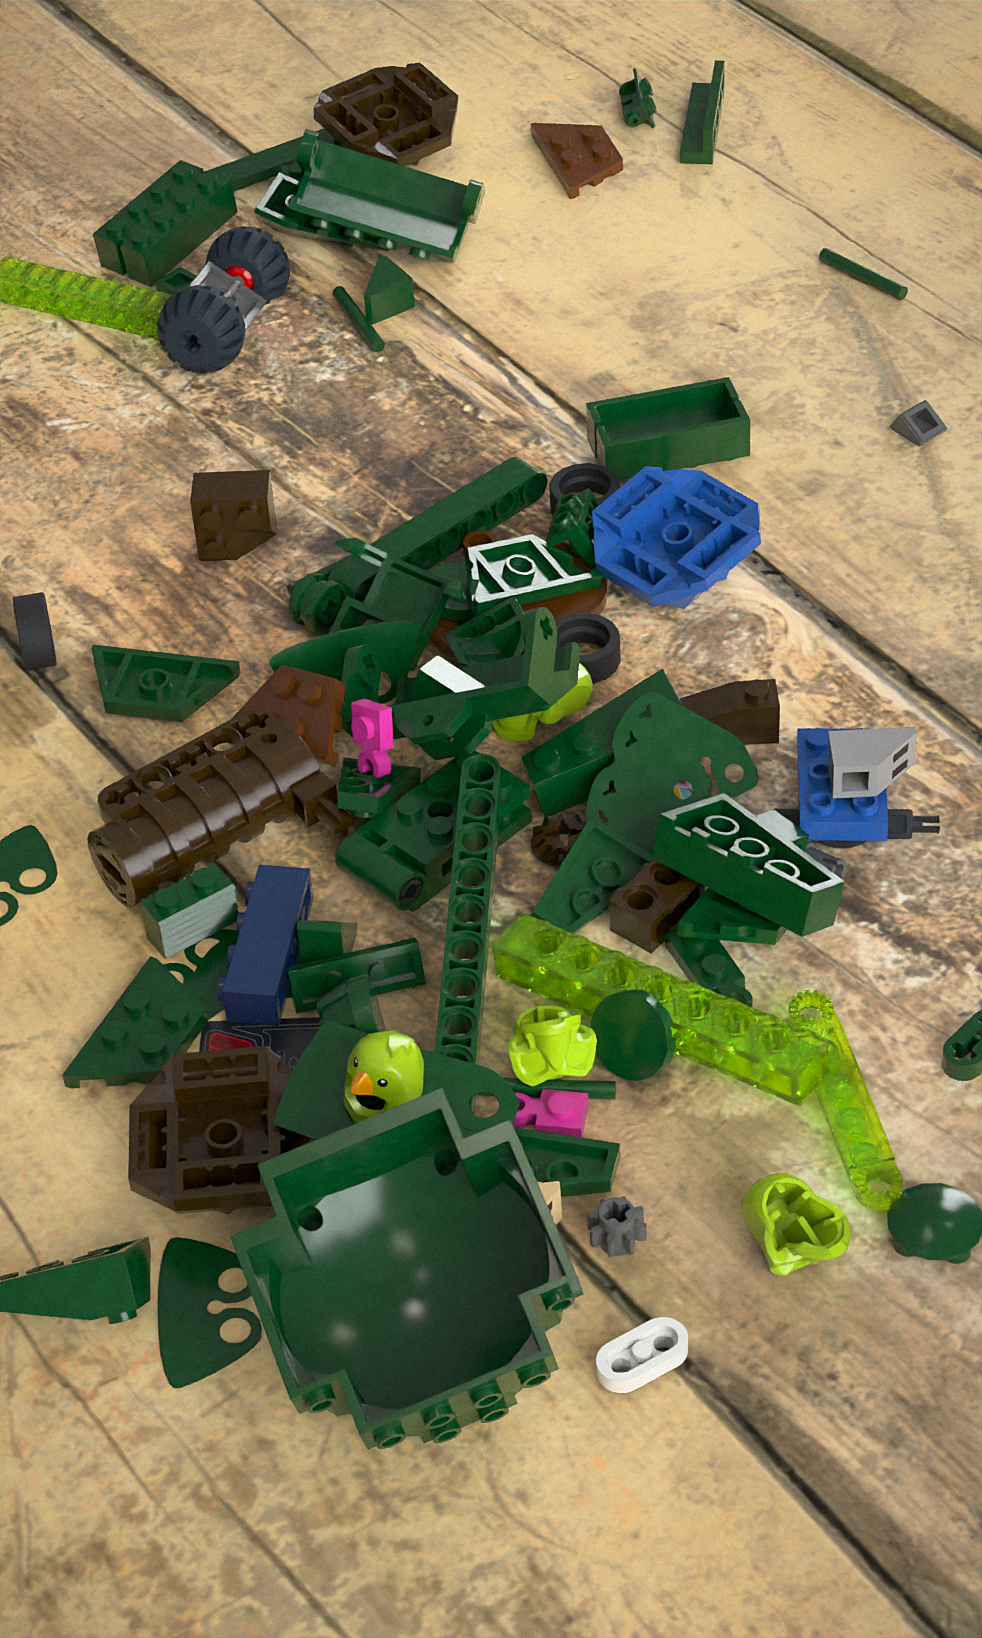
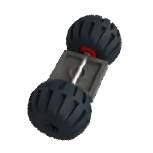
(208, 320)

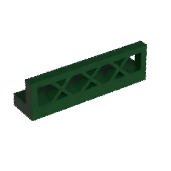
(703, 119)

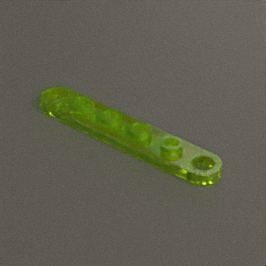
(850, 1107)

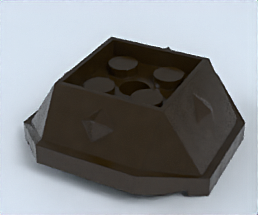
(390, 113)
(207, 1128)

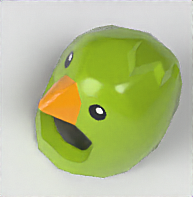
(386, 1067)

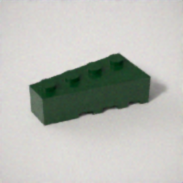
(748, 863)

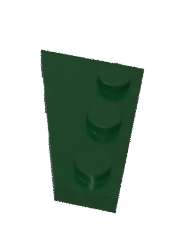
(589, 876)

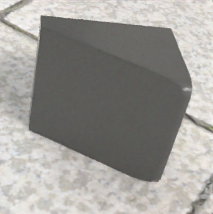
(919, 424)

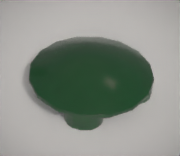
(935, 1223)

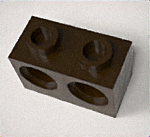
(652, 905)

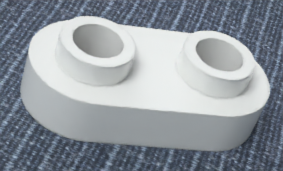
(638, 1354)

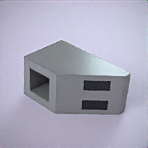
(868, 759)

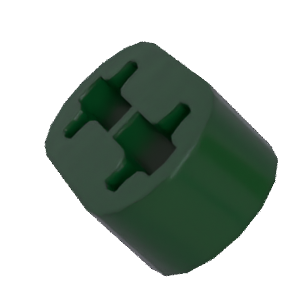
(959, 1045)

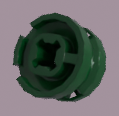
(316, 602)

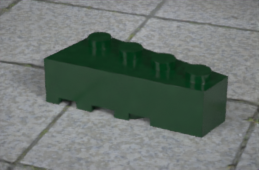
(568, 763)

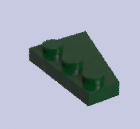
(369, 794)
(576, 1162)

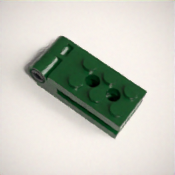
(410, 844)

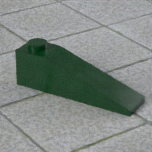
(275, 213)
(94, 1286)

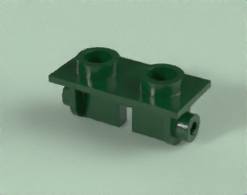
(637, 101)

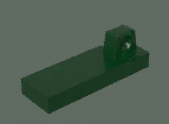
(388, 966)

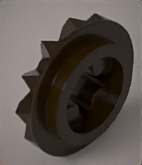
(546, 838)

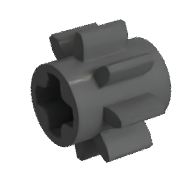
(616, 1226)

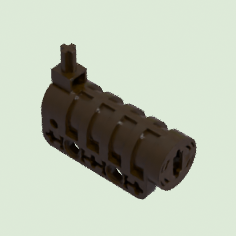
(208, 803)

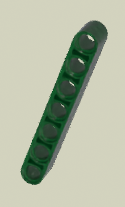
(443, 526)

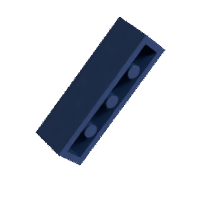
(265, 945)

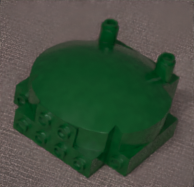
(408, 1273)

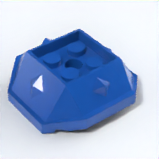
(673, 534)

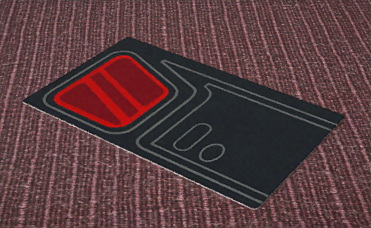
(286, 1040)

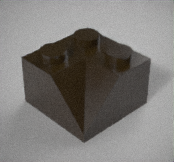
(232, 513)

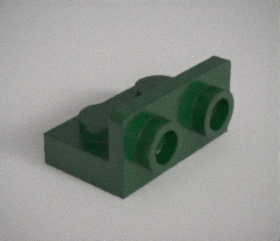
(575, 522)

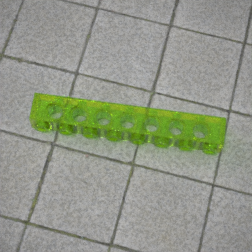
(706, 1025)

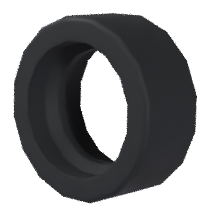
(581, 477)
(595, 630)
(34, 631)

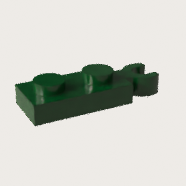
(708, 965)

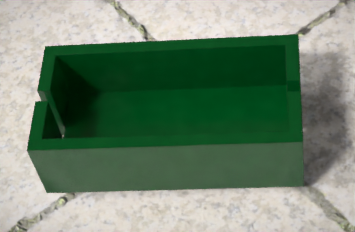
(165, 223)
(669, 428)

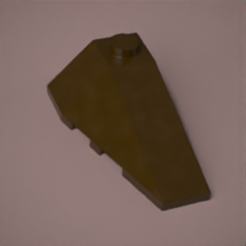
(741, 707)

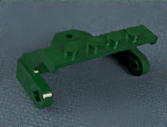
(383, 200)
(511, 689)

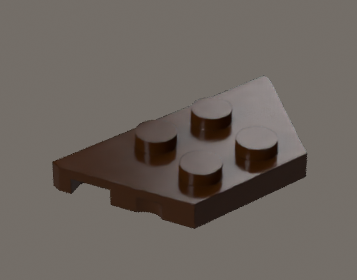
(577, 154)
(307, 705)

